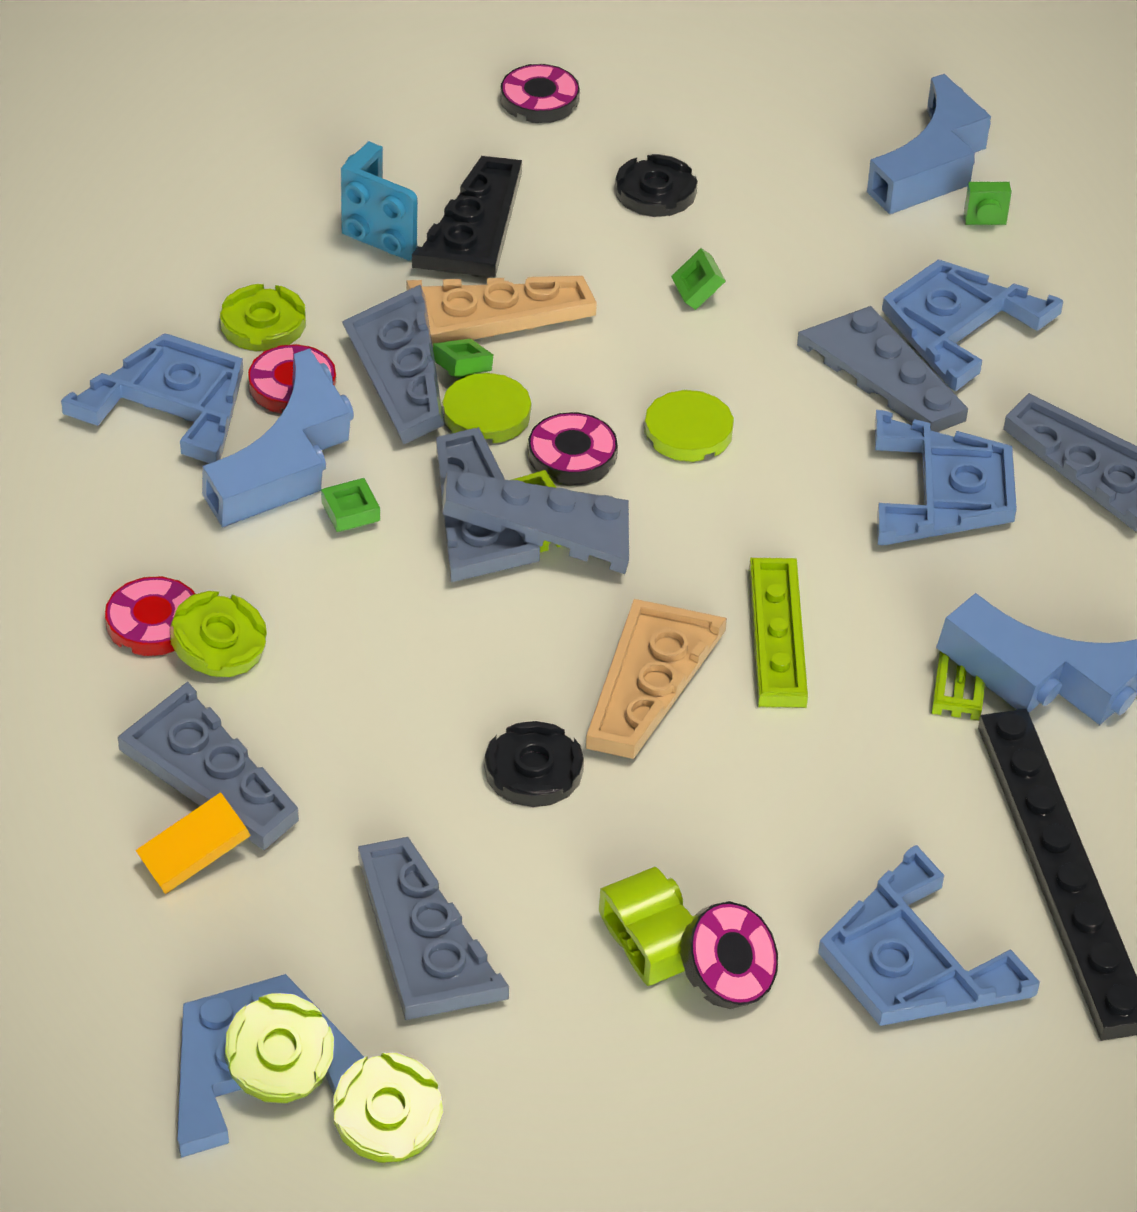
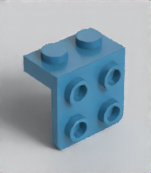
(376, 208)

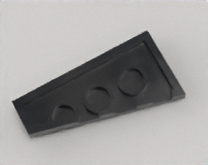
(475, 223)

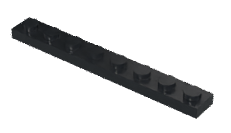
(1063, 872)

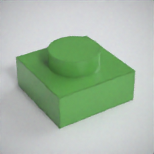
(987, 203)
(698, 278)
(462, 357)
(350, 504)

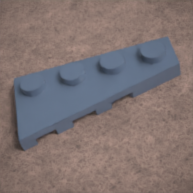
(400, 361)
(886, 366)
(1080, 452)
(470, 547)
(198, 758)

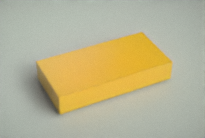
(193, 843)

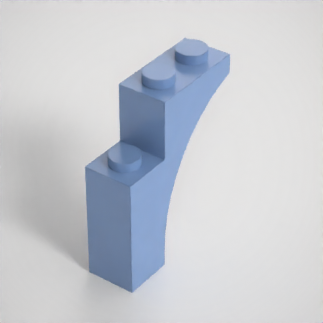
(936, 159)
(288, 457)
(1036, 666)

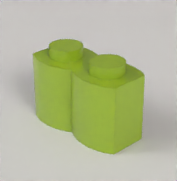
(648, 922)

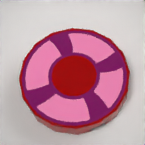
(272, 375)
(142, 614)

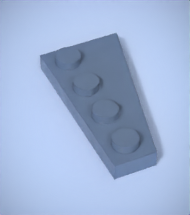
(542, 513)
(423, 935)

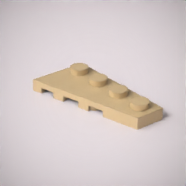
(503, 307)
(648, 672)

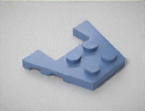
(951, 302)
(176, 379)
(964, 479)
(901, 966)
(204, 1067)

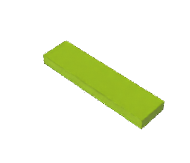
(778, 633)

